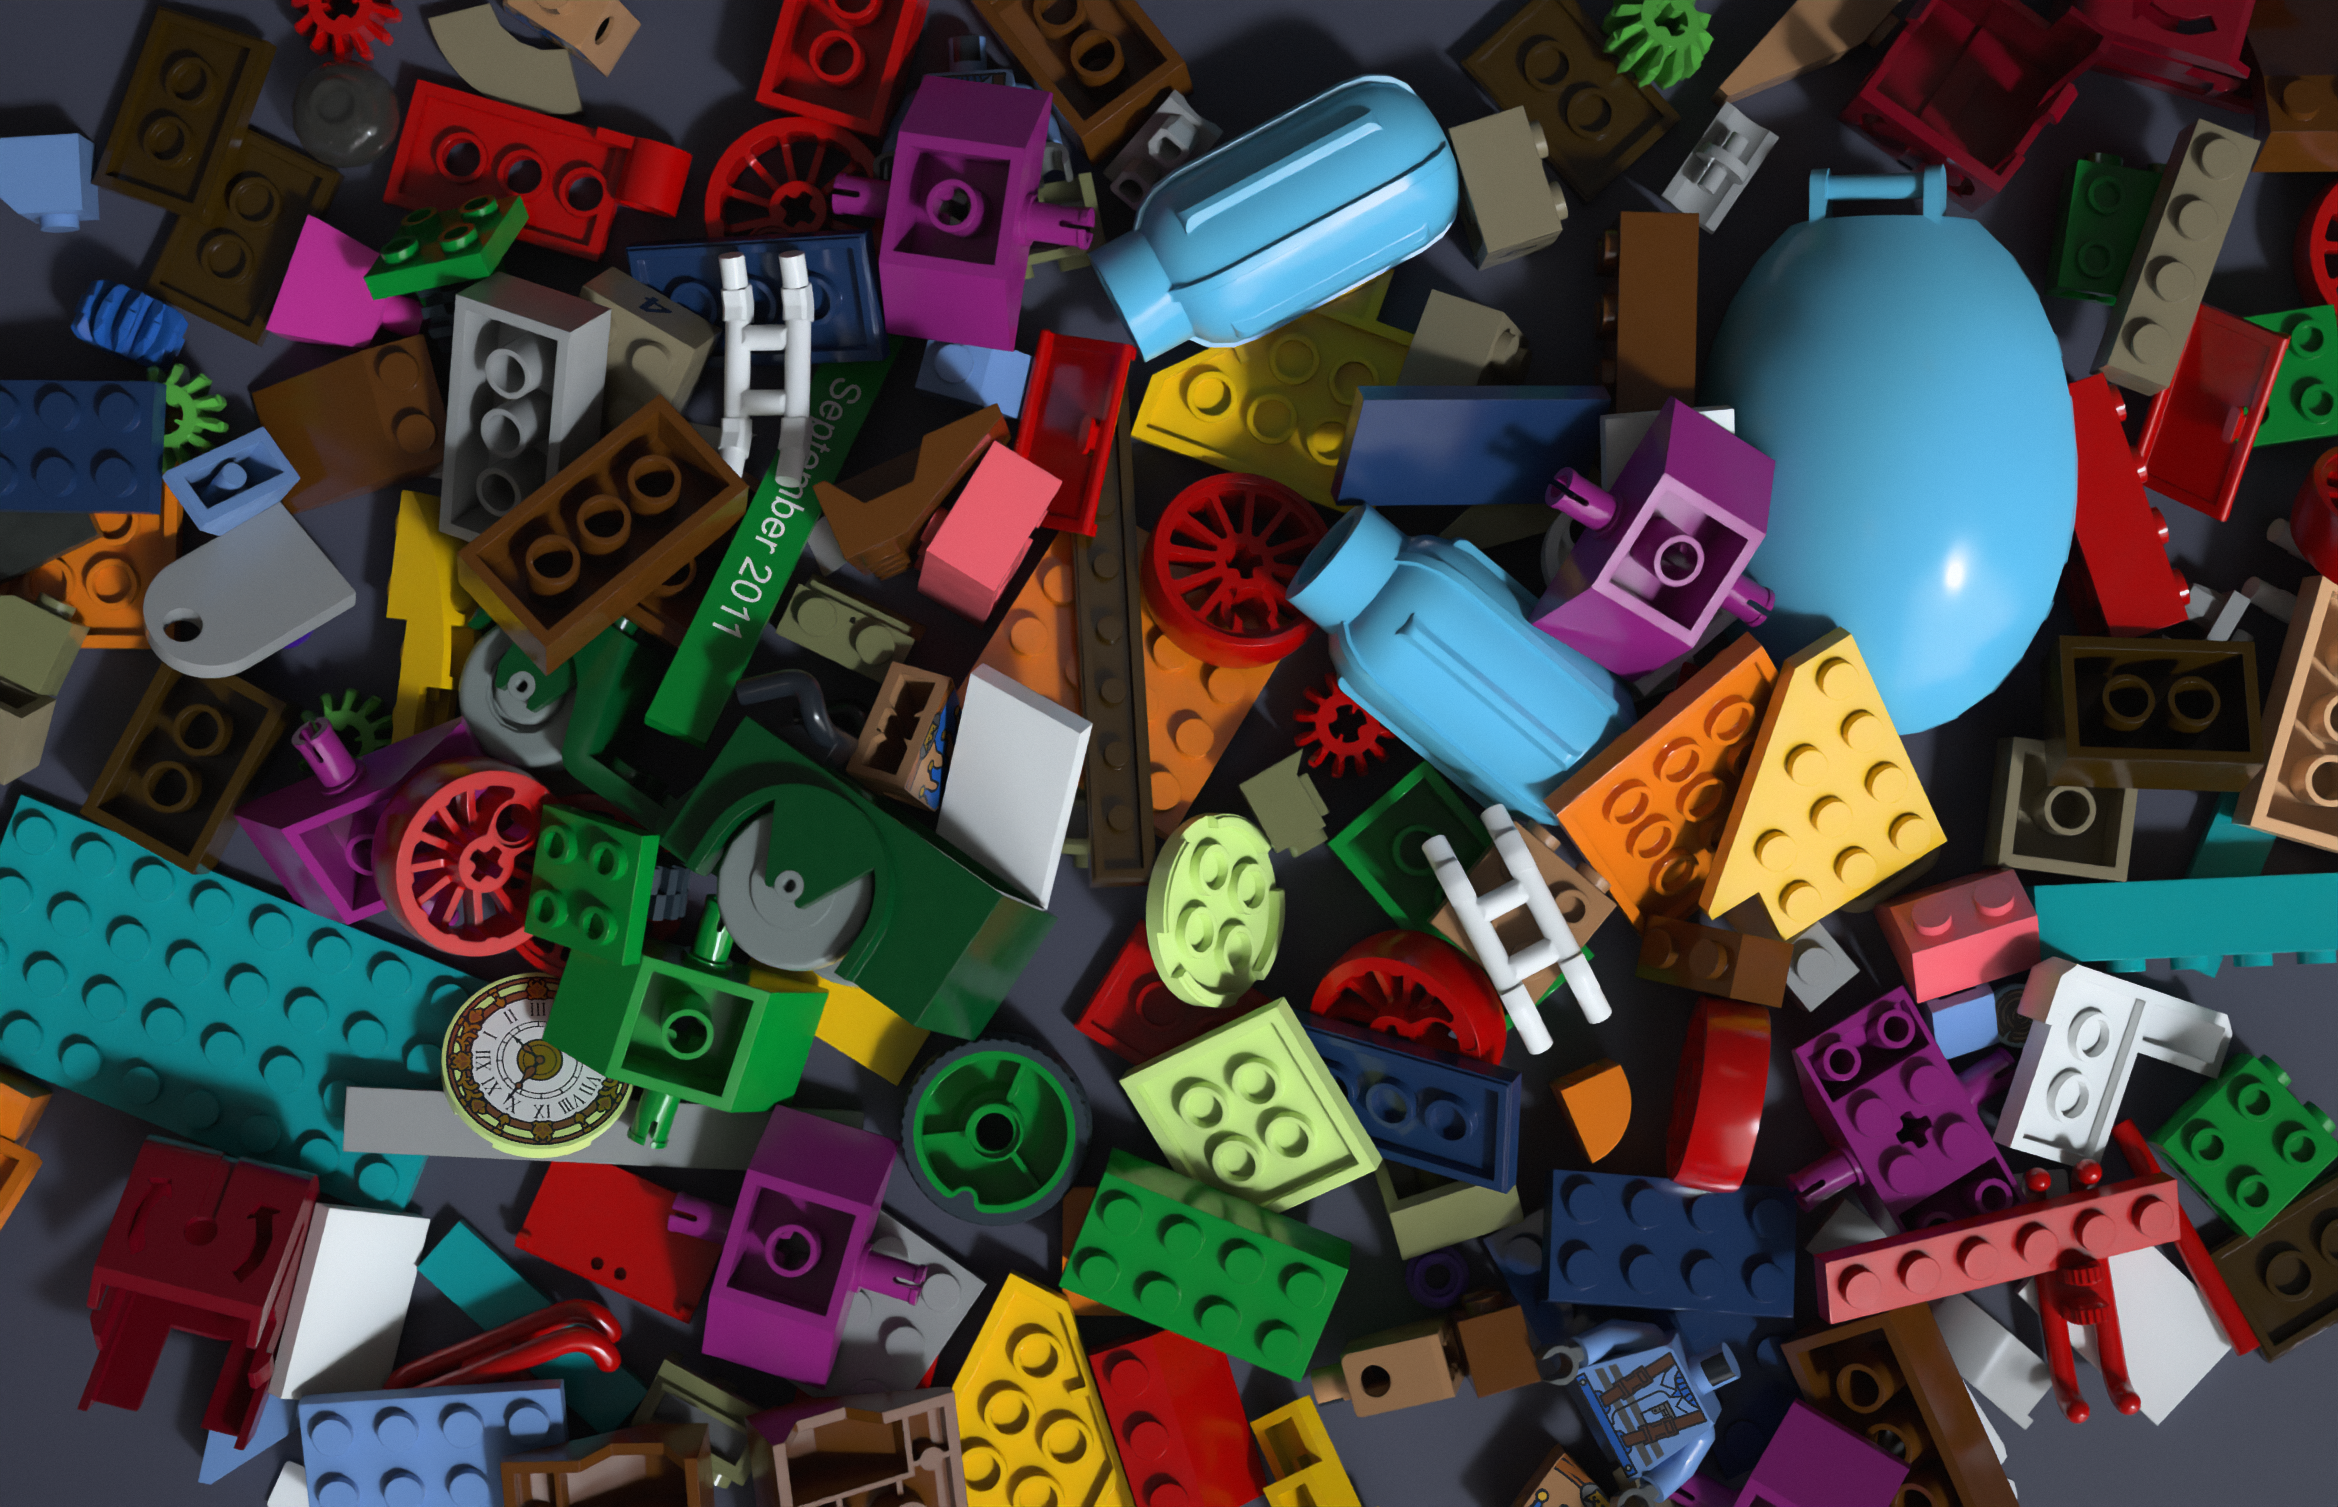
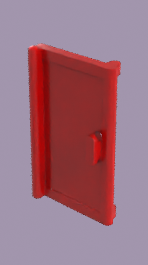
(1072, 421)
(2195, 421)
(623, 1225)

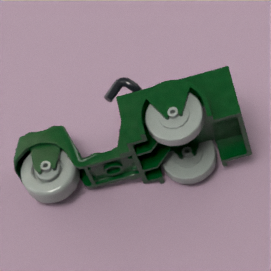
(800, 849)

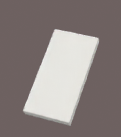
(1013, 781)

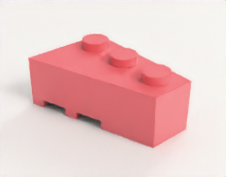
(981, 542)

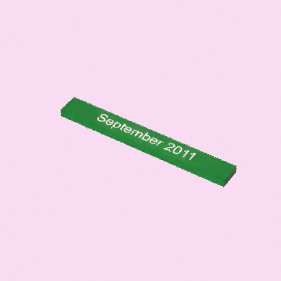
(764, 556)

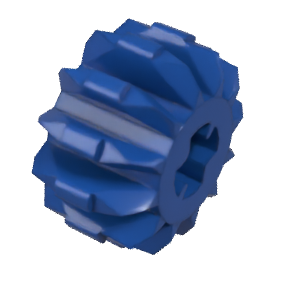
(129, 325)

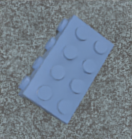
(424, 1442)

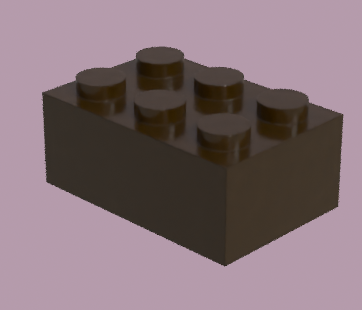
(2151, 713)
(189, 762)

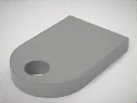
(245, 594)

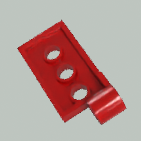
(630, 168)

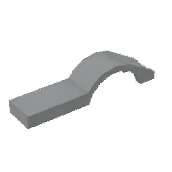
(1978, 1344)

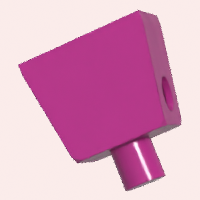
(329, 301)

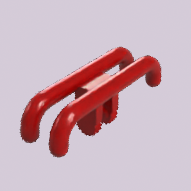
(2082, 1297)
(517, 1346)

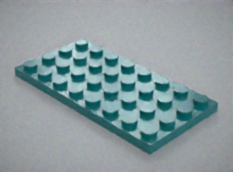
(211, 1002)

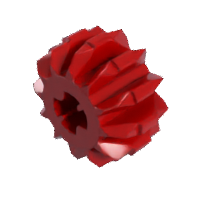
(344, 33)
(1327, 714)

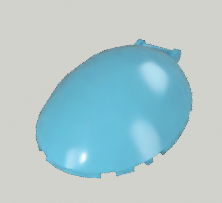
(1909, 439)

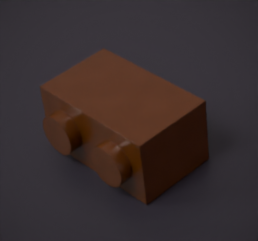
(1714, 960)
(1493, 1340)

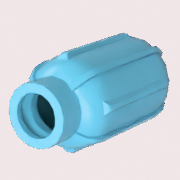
(1283, 218)
(1451, 666)

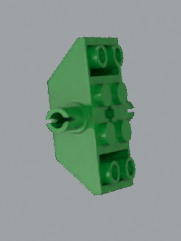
(735, 1058)

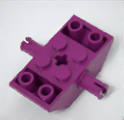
(952, 275)
(1660, 546)
(324, 827)
(1890, 1068)
(808, 1181)
(1807, 1465)

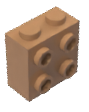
(1576, 892)

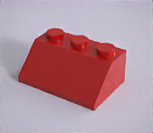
(1177, 1421)

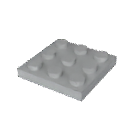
(886, 1339)

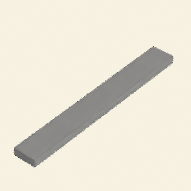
(424, 1124)

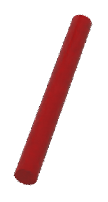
(2191, 1247)

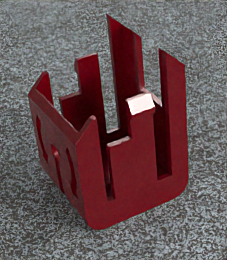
(2156, 56)
(1972, 88)
(201, 1251)

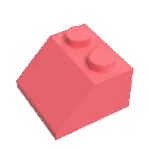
(1961, 932)

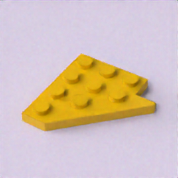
(1280, 399)
(1822, 798)
(1034, 1409)

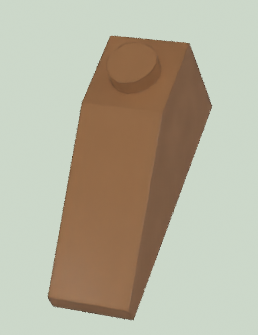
(1808, 39)

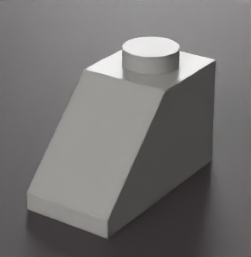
(1816, 963)

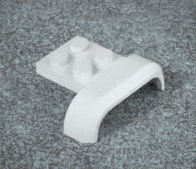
(2084, 1051)

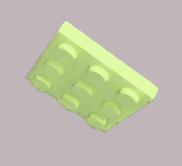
(1253, 1111)

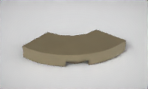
(504, 67)

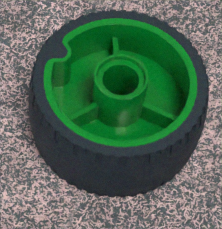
(1004, 1077)

